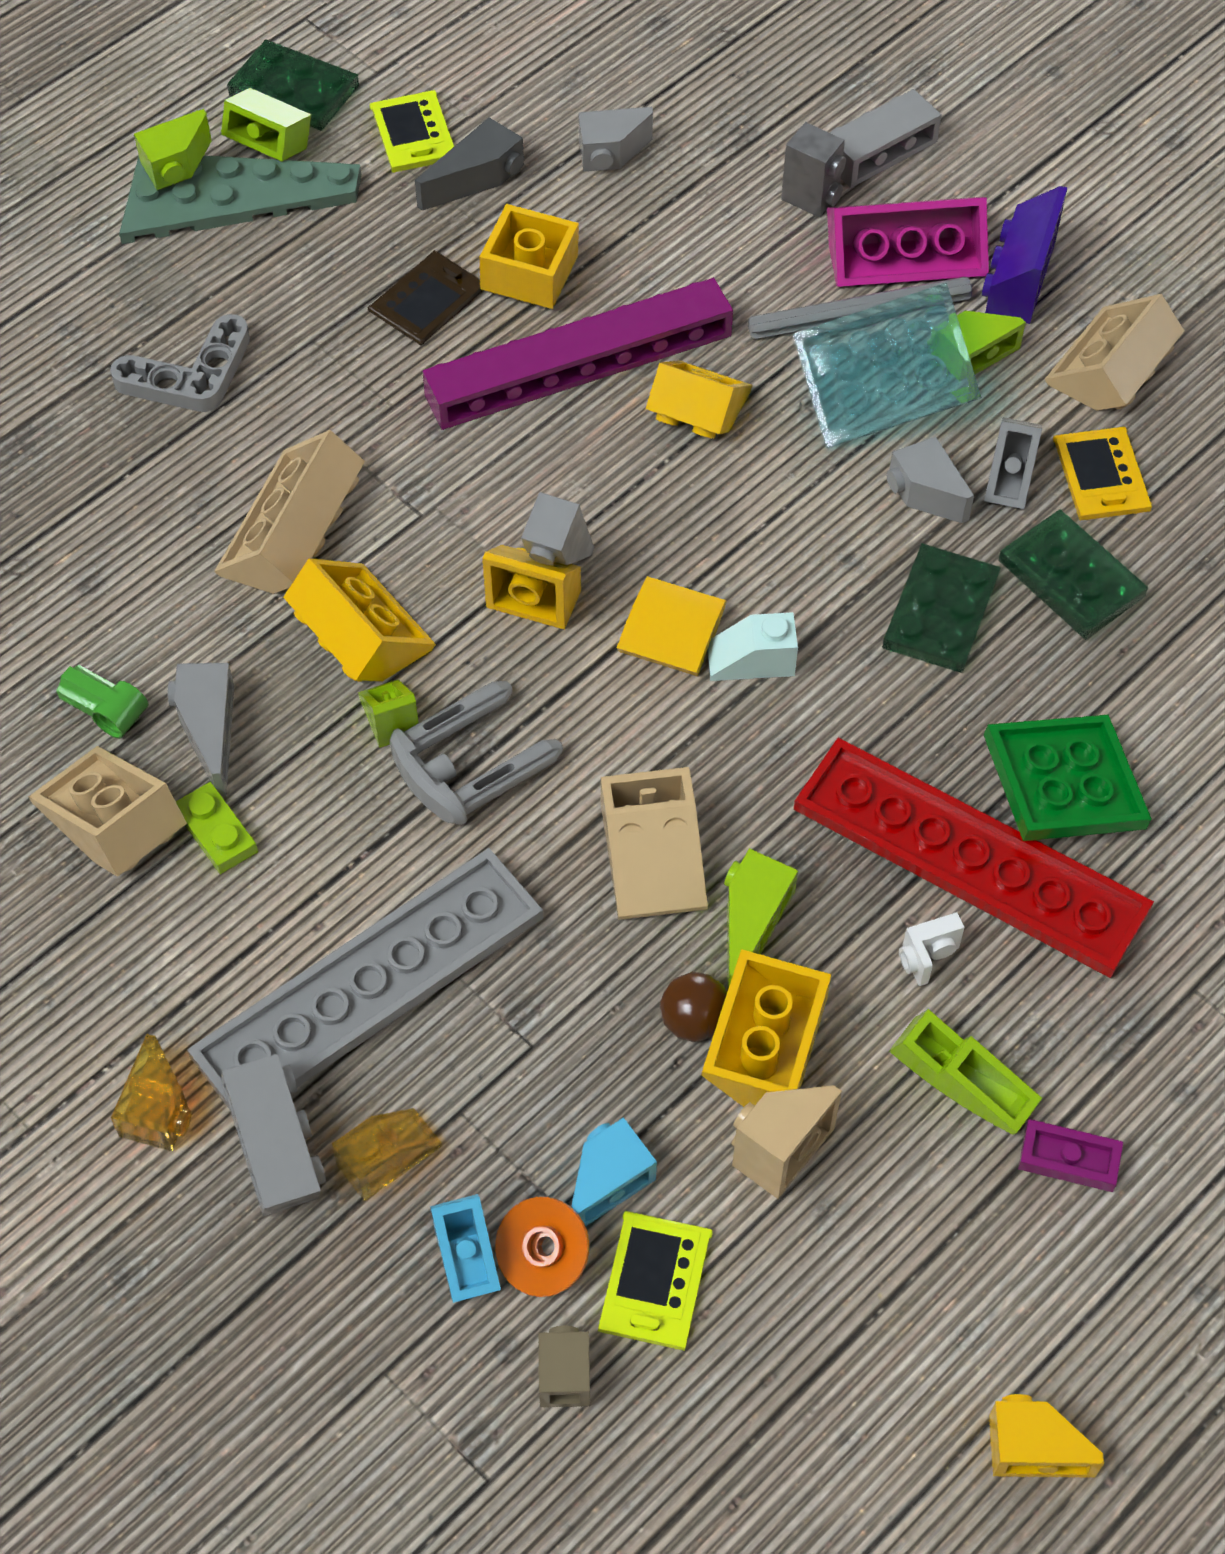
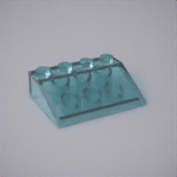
(887, 365)

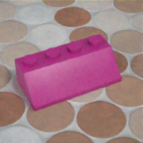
(908, 241)

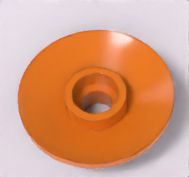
(521, 1252)

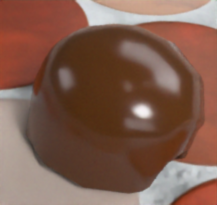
(693, 1006)

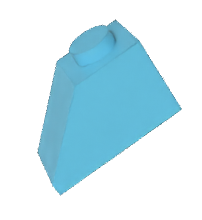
(611, 1170)

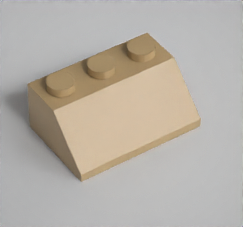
(1117, 353)

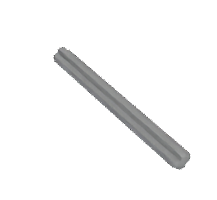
(813, 315)

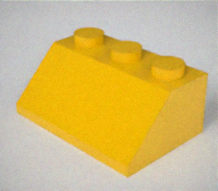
(356, 619)
(766, 1027)

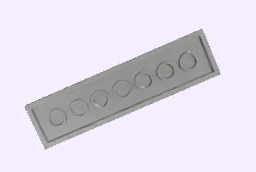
(376, 974)

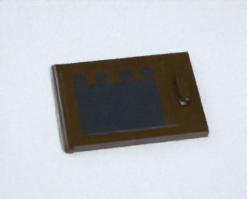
(427, 297)

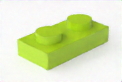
(216, 828)

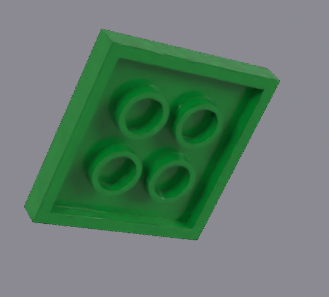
(1066, 777)

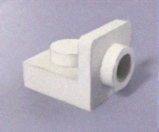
(930, 940)

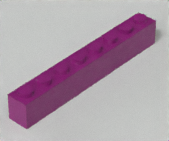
(577, 353)

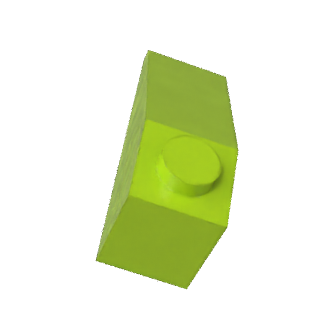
(756, 901)

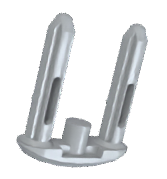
(429, 778)

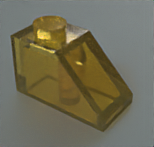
(152, 1101)
(383, 1149)

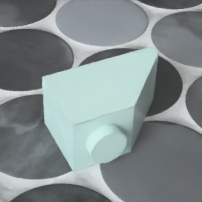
(755, 648)

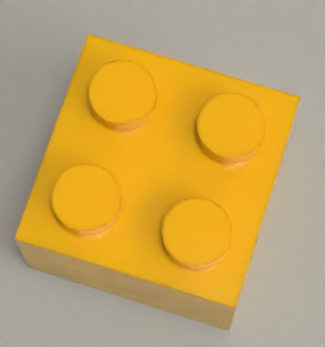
(529, 256)

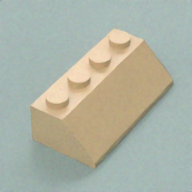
(292, 513)

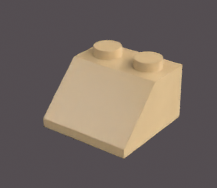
(783, 1134)

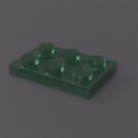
(297, 81)
(1073, 574)
(941, 608)

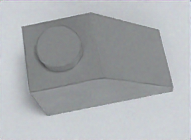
(613, 136)
(1013, 463)
(930, 481)

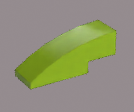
(965, 1072)

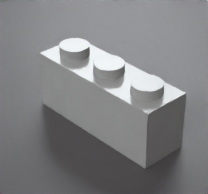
(887, 136)
(272, 1134)

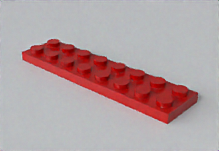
(974, 857)

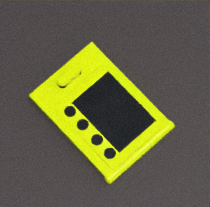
(412, 130)
(654, 1280)

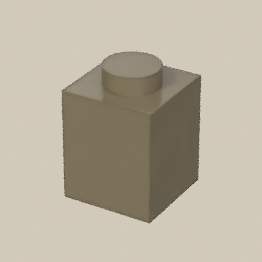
(564, 1367)

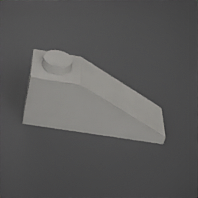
(556, 532)
(205, 710)

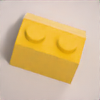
(696, 398)
(529, 588)

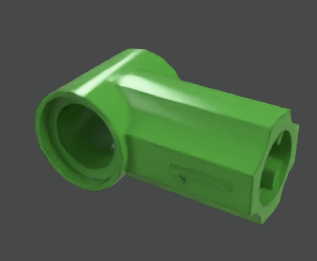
(110, 705)

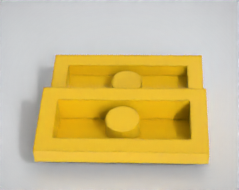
(671, 625)

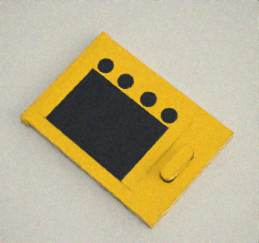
(1102, 471)

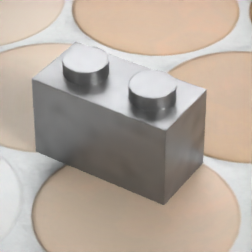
(813, 170)

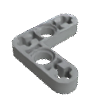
(189, 380)

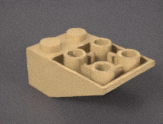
(653, 843)

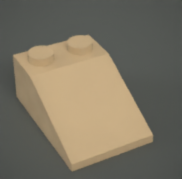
(110, 809)

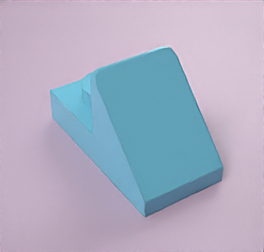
(465, 1248)

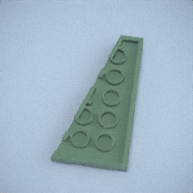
(232, 191)

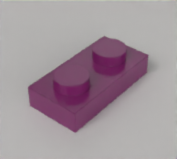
(1070, 1155)

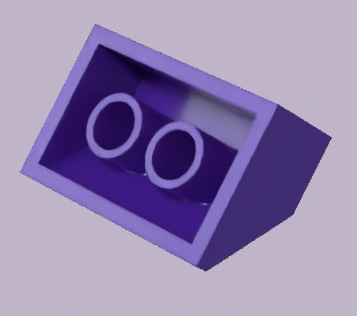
(1025, 255)

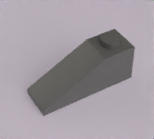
(472, 166)

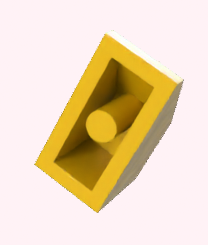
(1038, 1441)

